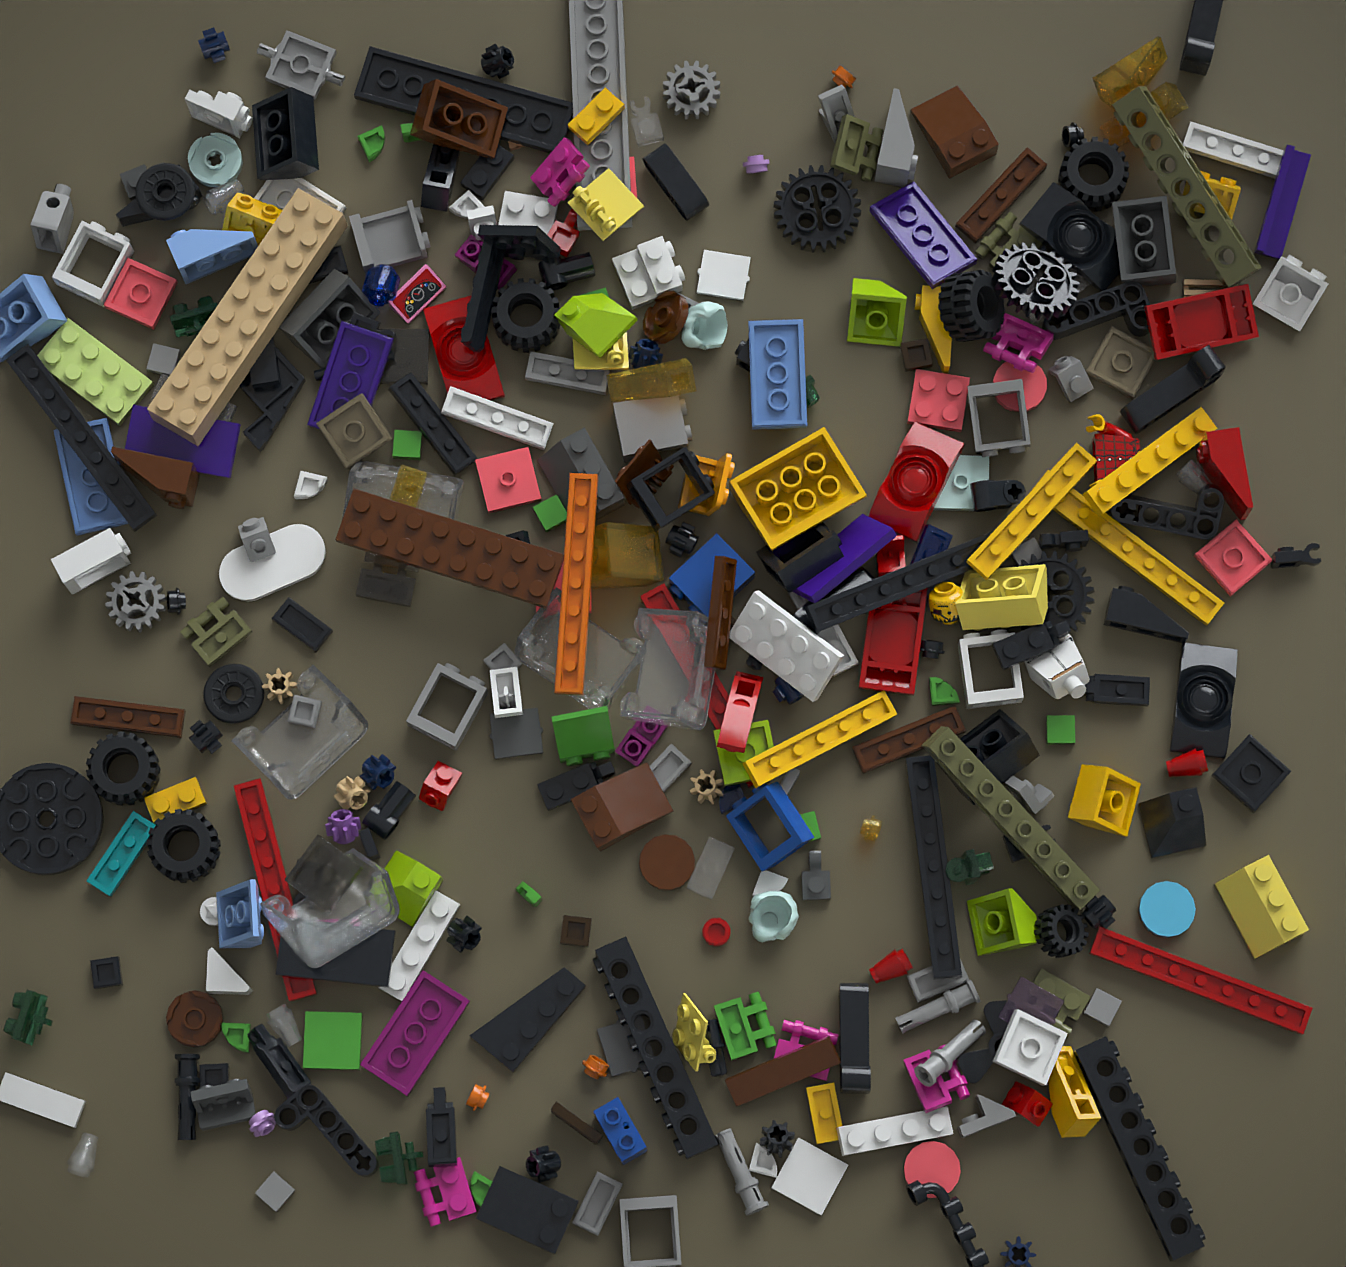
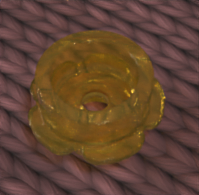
(871, 828)

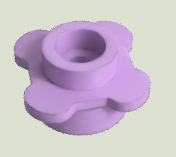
(262, 1123)

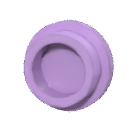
(756, 164)

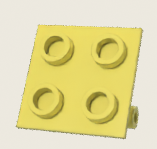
(605, 204)
(614, 359)
(690, 1034)

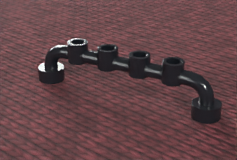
(950, 1208)

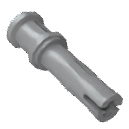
(950, 1002)
(942, 1059)
(745, 1184)

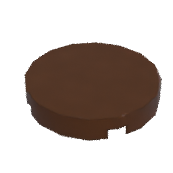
(666, 317)
(667, 862)
(194, 1018)

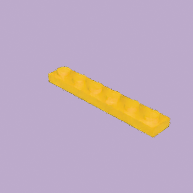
(1149, 461)
(1031, 511)
(819, 739)

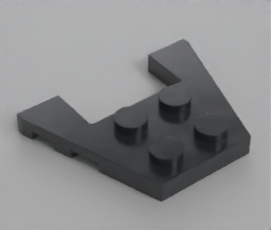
(272, 401)

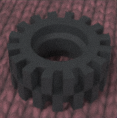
(1073, 926)

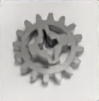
(700, 86)
(130, 610)

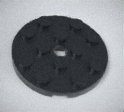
(73, 831)

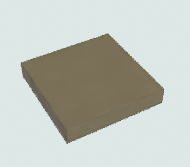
(1121, 362)
(354, 431)

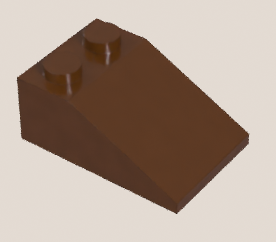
(458, 119)
(955, 131)
(167, 477)
(621, 806)

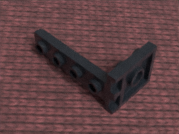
(499, 242)

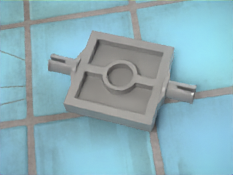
(300, 64)

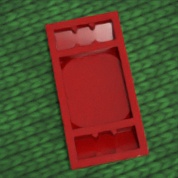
(1201, 321)
(458, 364)
(916, 480)
(893, 645)

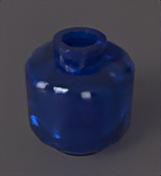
(381, 285)

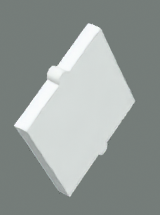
(723, 275)

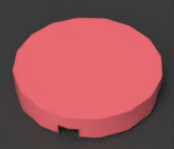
(1033, 384)
(934, 1164)

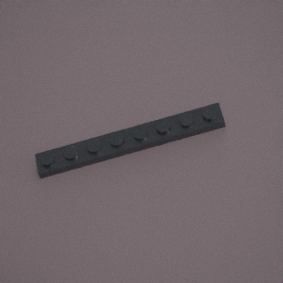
(81, 437)
(892, 586)
(932, 865)

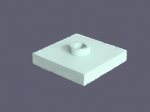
(957, 491)

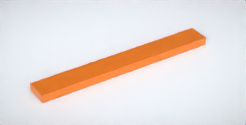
(576, 584)

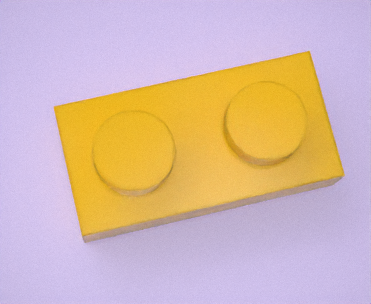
(596, 116)
(180, 796)
(824, 1112)

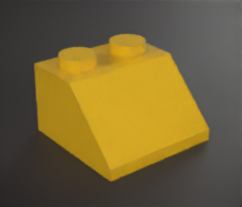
(1104, 799)

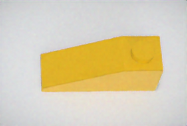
(934, 329)
(1071, 1098)

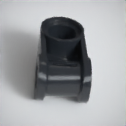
(993, 495)

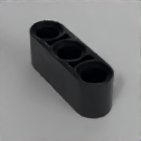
(675, 182)

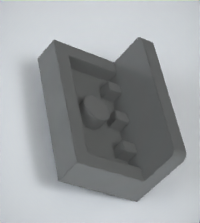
(223, 1104)

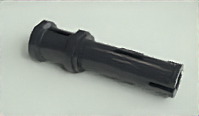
(187, 1082)

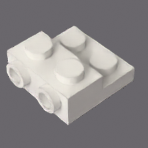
(224, 112)
(648, 272)
(1291, 292)

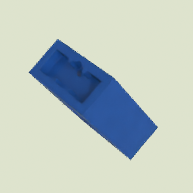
(788, 815)
(625, 1142)

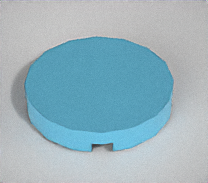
(1167, 909)

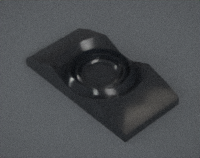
(1077, 234)
(1204, 699)

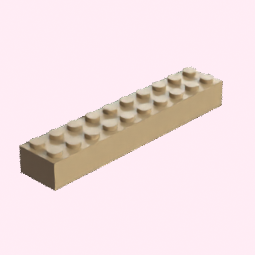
(247, 317)

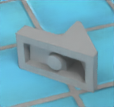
(834, 105)
(992, 1113)

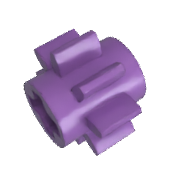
(343, 826)

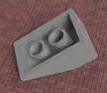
(896, 156)

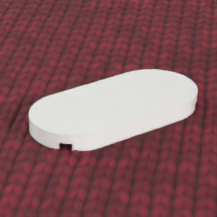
(297, 557)

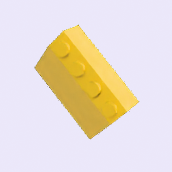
(796, 489)

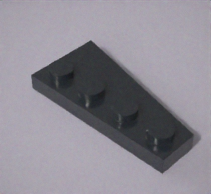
(526, 1022)

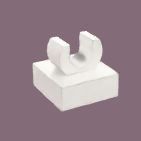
(479, 217)

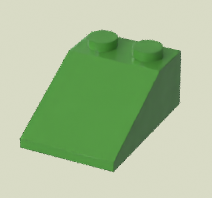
(583, 735)

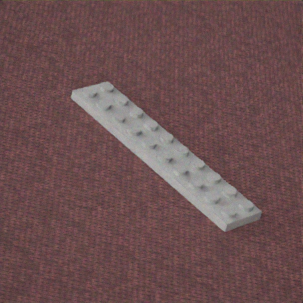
(599, 63)

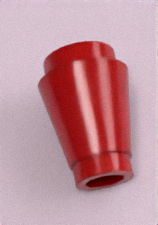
(1188, 764)
(891, 966)

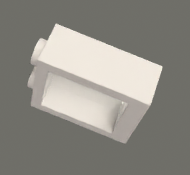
(78, 286)
(92, 560)
(992, 697)

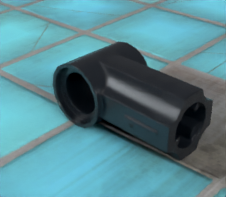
(559, 272)
(385, 816)

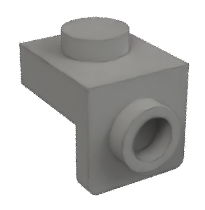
(1071, 377)
(256, 539)

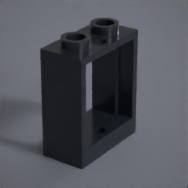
(649, 504)
(802, 557)

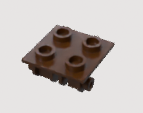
(644, 459)

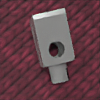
(53, 219)

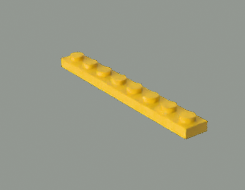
(1139, 557)

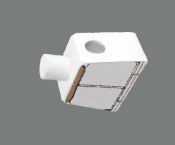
(1060, 670)

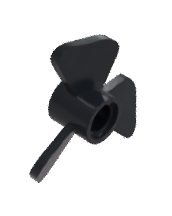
(977, 1063)

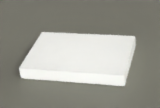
(280, 192)

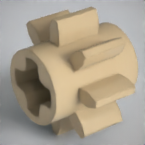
(278, 693)
(706, 779)
(352, 793)

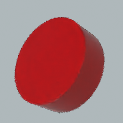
(716, 932)

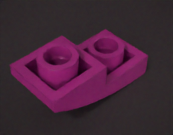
(469, 253)
(640, 741)

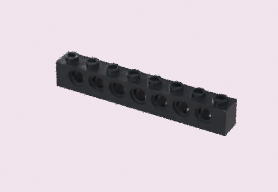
(621, 953)
(1161, 1218)

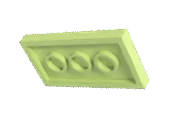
(94, 372)

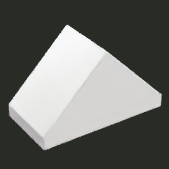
(506, 692)
(222, 978)

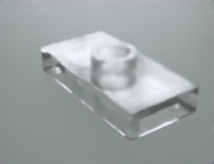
(710, 868)

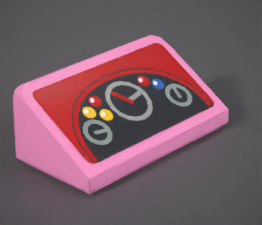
(417, 294)

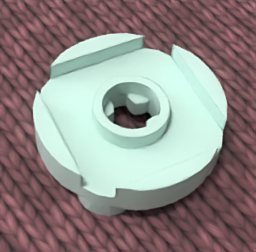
(209, 147)

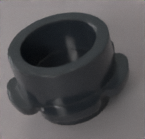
(1072, 134)
(175, 601)
(931, 648)

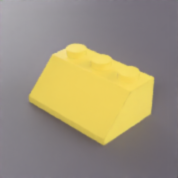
(1005, 600)
(1261, 907)

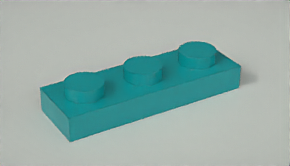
(121, 854)

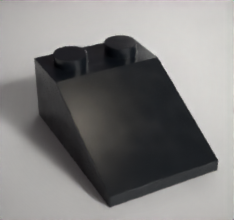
(527, 1210)

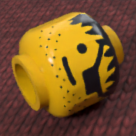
(942, 602)

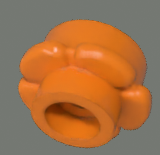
(843, 77)
(595, 1067)
(477, 1097)

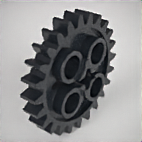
(841, 205)
(1017, 270)
(1076, 583)

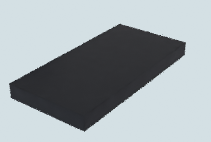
(363, 964)

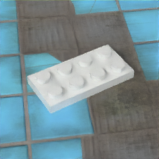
(785, 646)

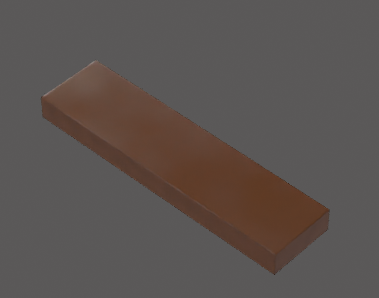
(1001, 195)
(720, 613)
(128, 717)
(905, 739)
(782, 1071)

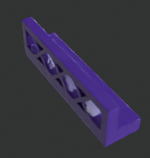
(1282, 203)

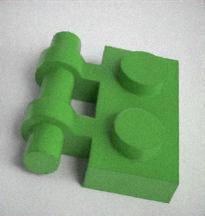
(736, 1027)

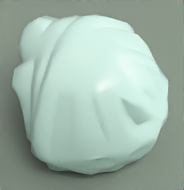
(705, 326)
(772, 915)

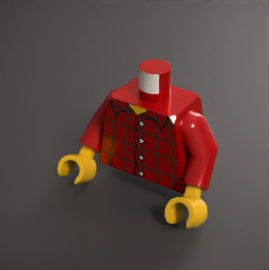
(1110, 447)

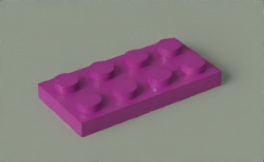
(415, 1033)

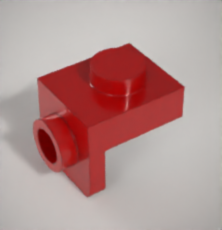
(891, 556)
(439, 785)
(1027, 1103)

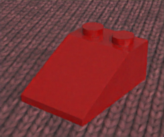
(1225, 466)

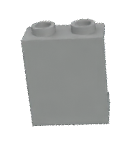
(390, 237)
(654, 420)

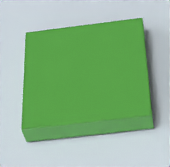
(332, 1040)

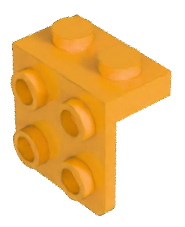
(718, 472)

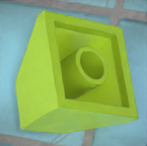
(876, 313)
(595, 321)
(412, 886)
(1001, 922)

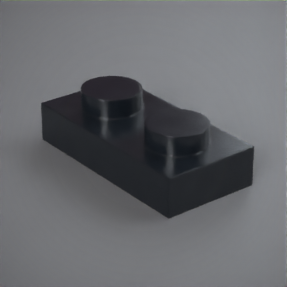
(487, 172)

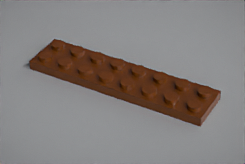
(450, 548)

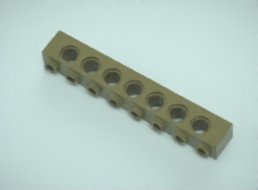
(1200, 192)
(1010, 817)

